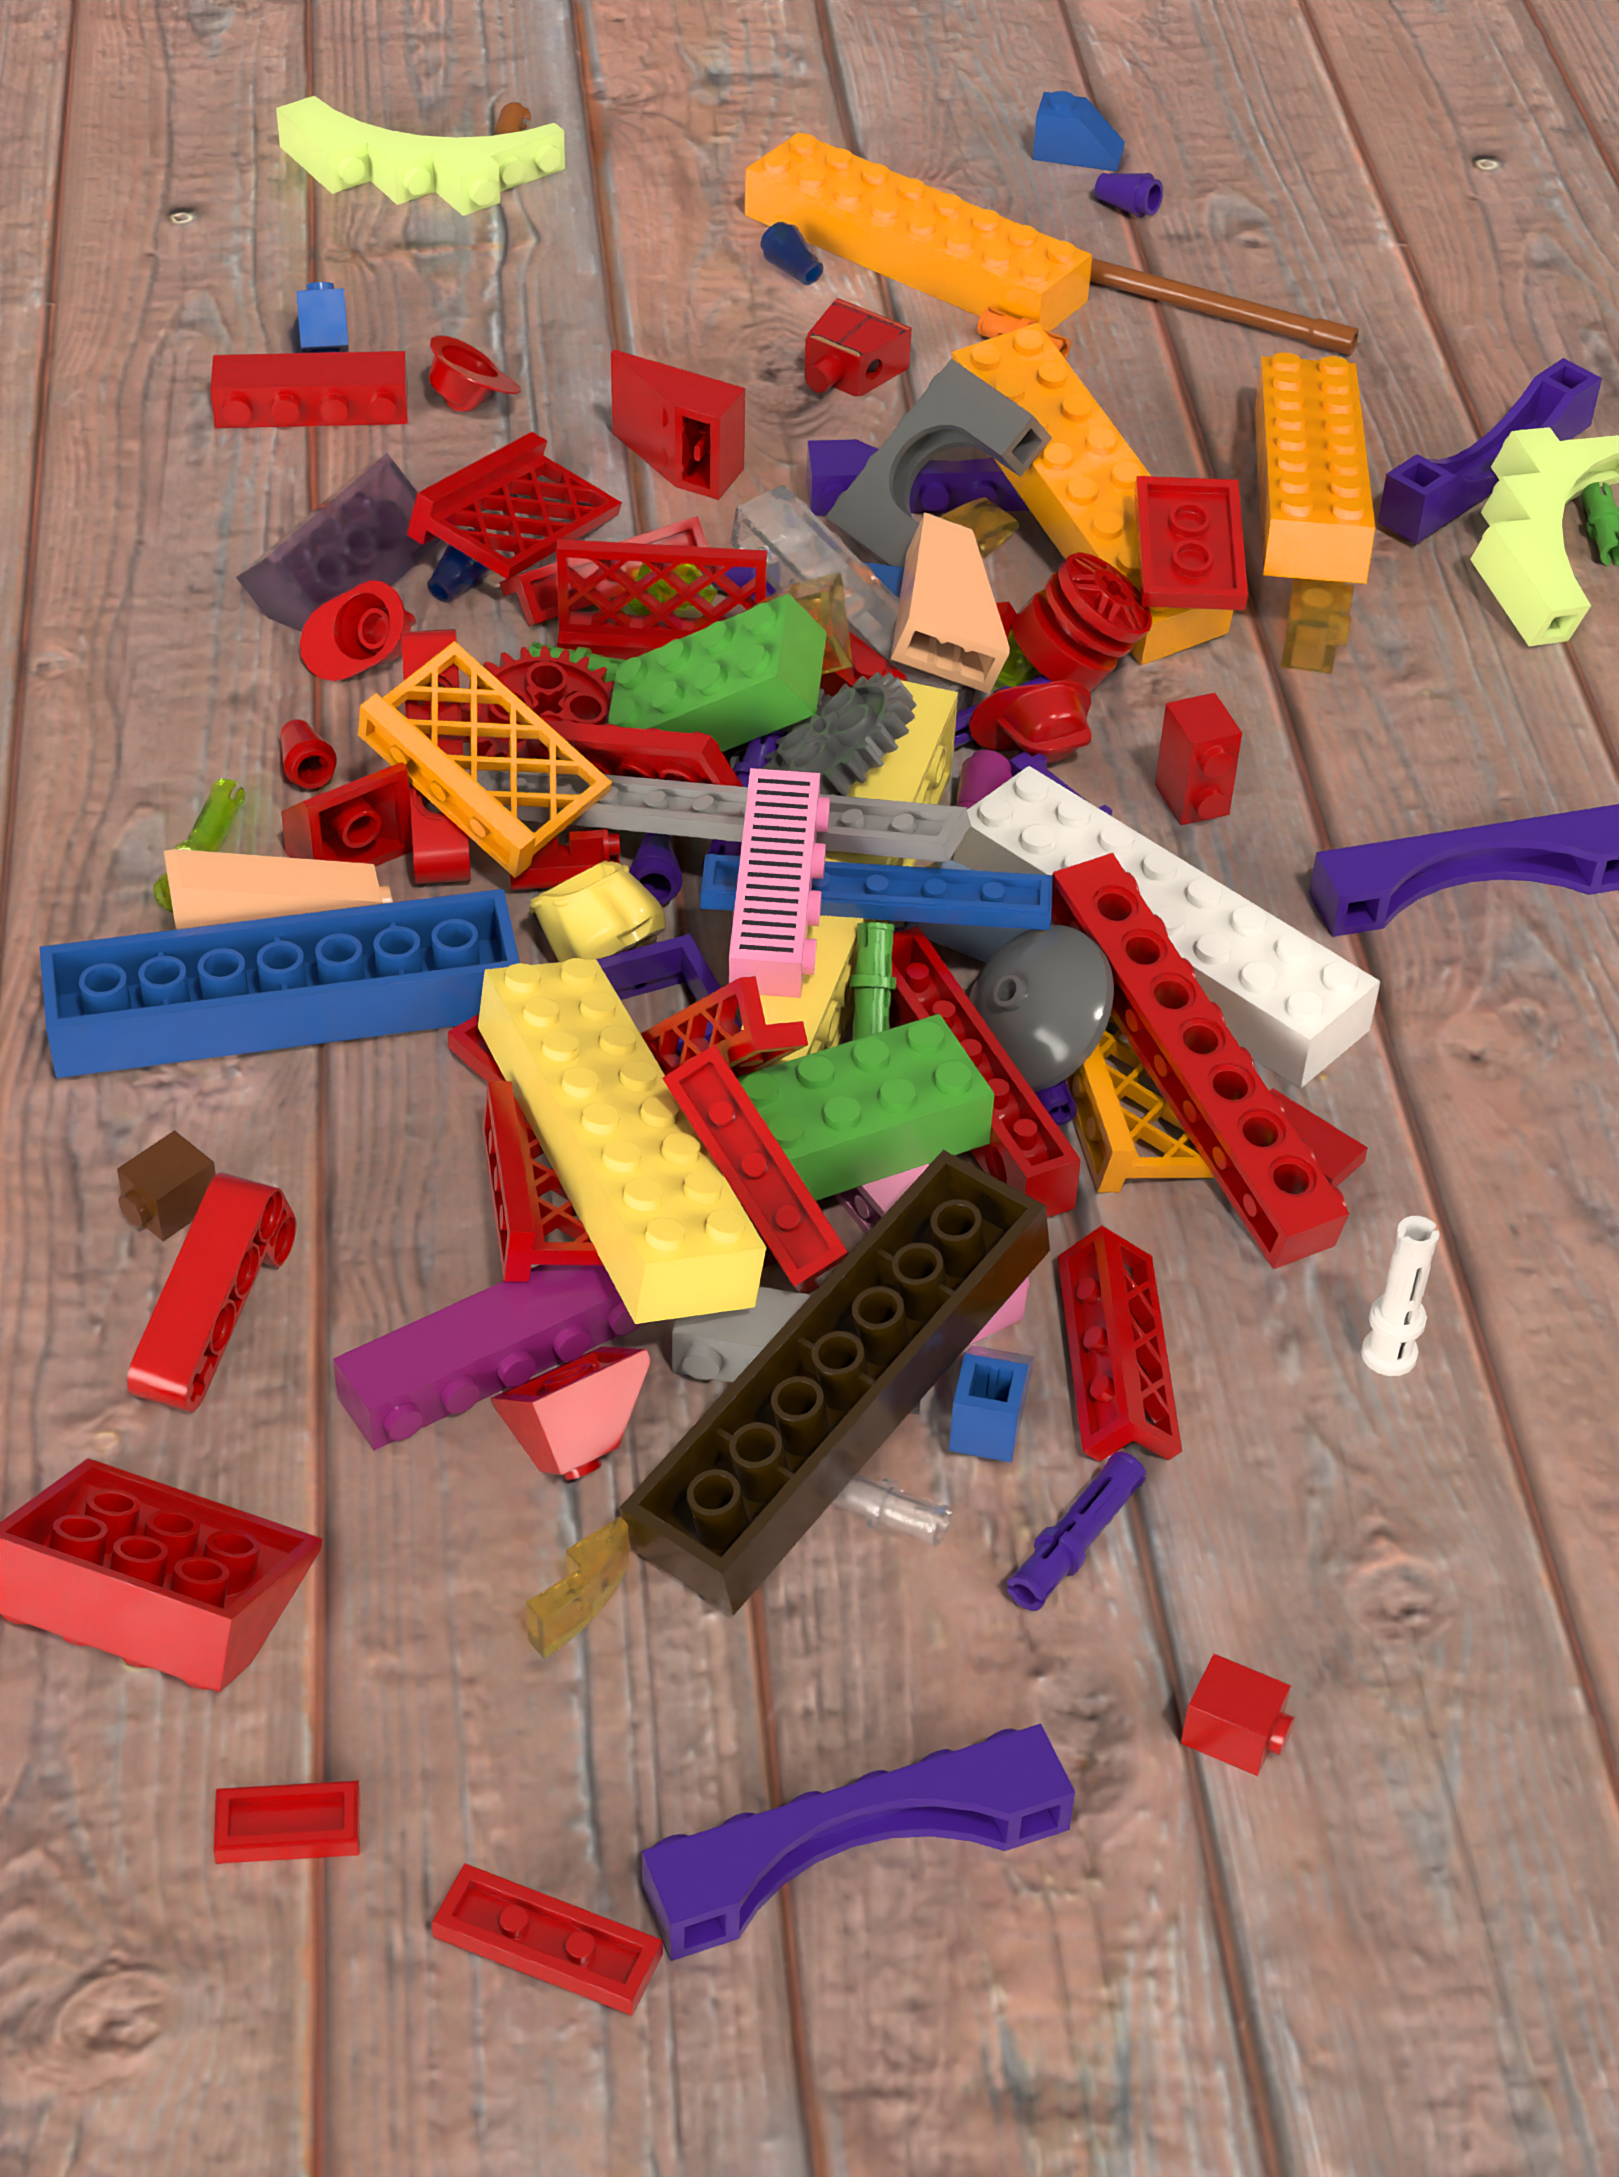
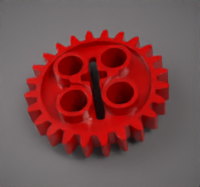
(550, 688)

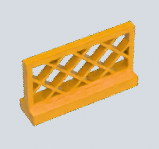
(443, 776)
(1111, 1130)

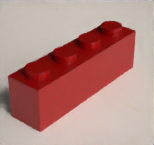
(309, 389)

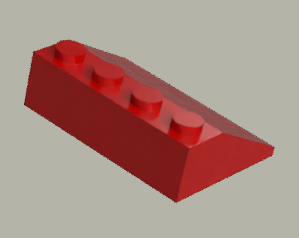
(150, 1573)

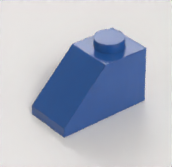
(1075, 133)

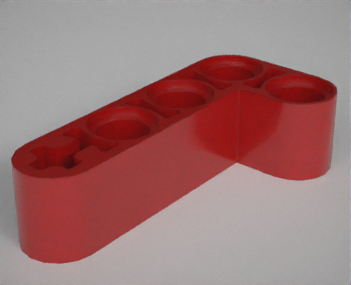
(206, 1290)

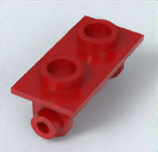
(559, 863)

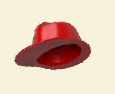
(465, 374)
(355, 631)
(1035, 719)

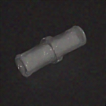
(888, 1506)

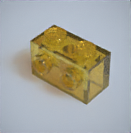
(1316, 624)

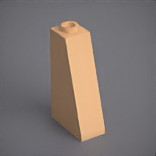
(948, 608)
(244, 887)

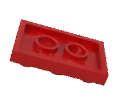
(1190, 543)

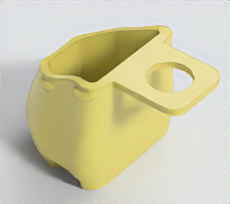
(598, 914)

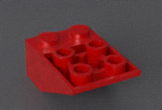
(679, 423)

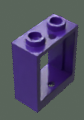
(660, 967)

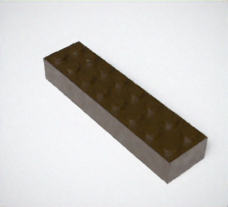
(836, 1381)

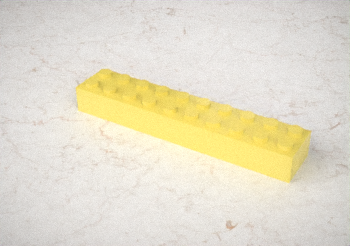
(910, 774)

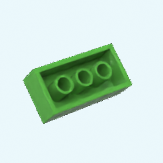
(728, 678)
(874, 1105)

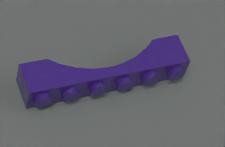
(936, 489)
(1432, 492)
(1373, 882)
(988, 1793)

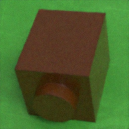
(165, 1185)

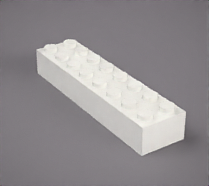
(1276, 986)

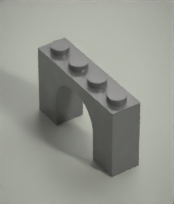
(950, 414)

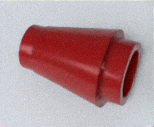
(306, 755)

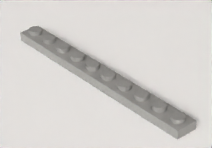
(719, 811)

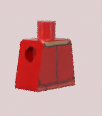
(855, 350)

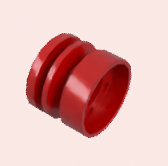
(1081, 621)

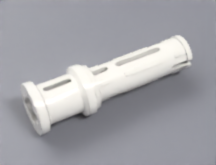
(1398, 1313)

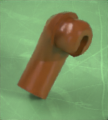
(512, 119)

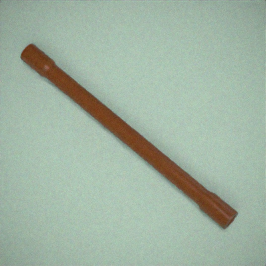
(1317, 331)

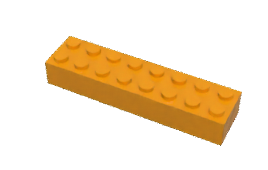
(917, 233)
(1312, 470)
(1083, 476)

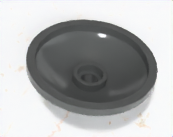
(1046, 1001)

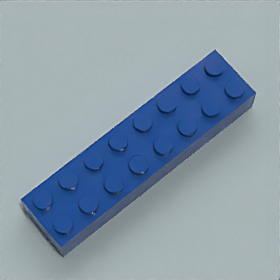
(271, 982)

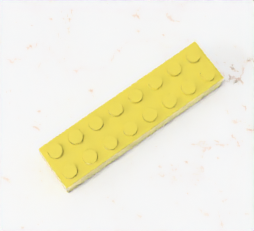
(620, 1142)

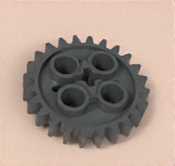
(847, 733)

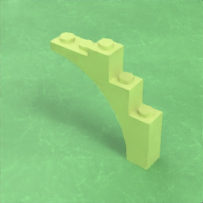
(409, 166)
(1524, 546)

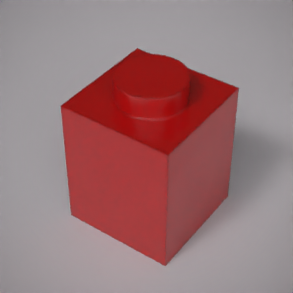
(1238, 1715)

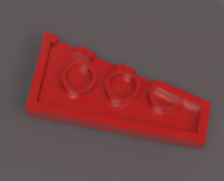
(646, 752)

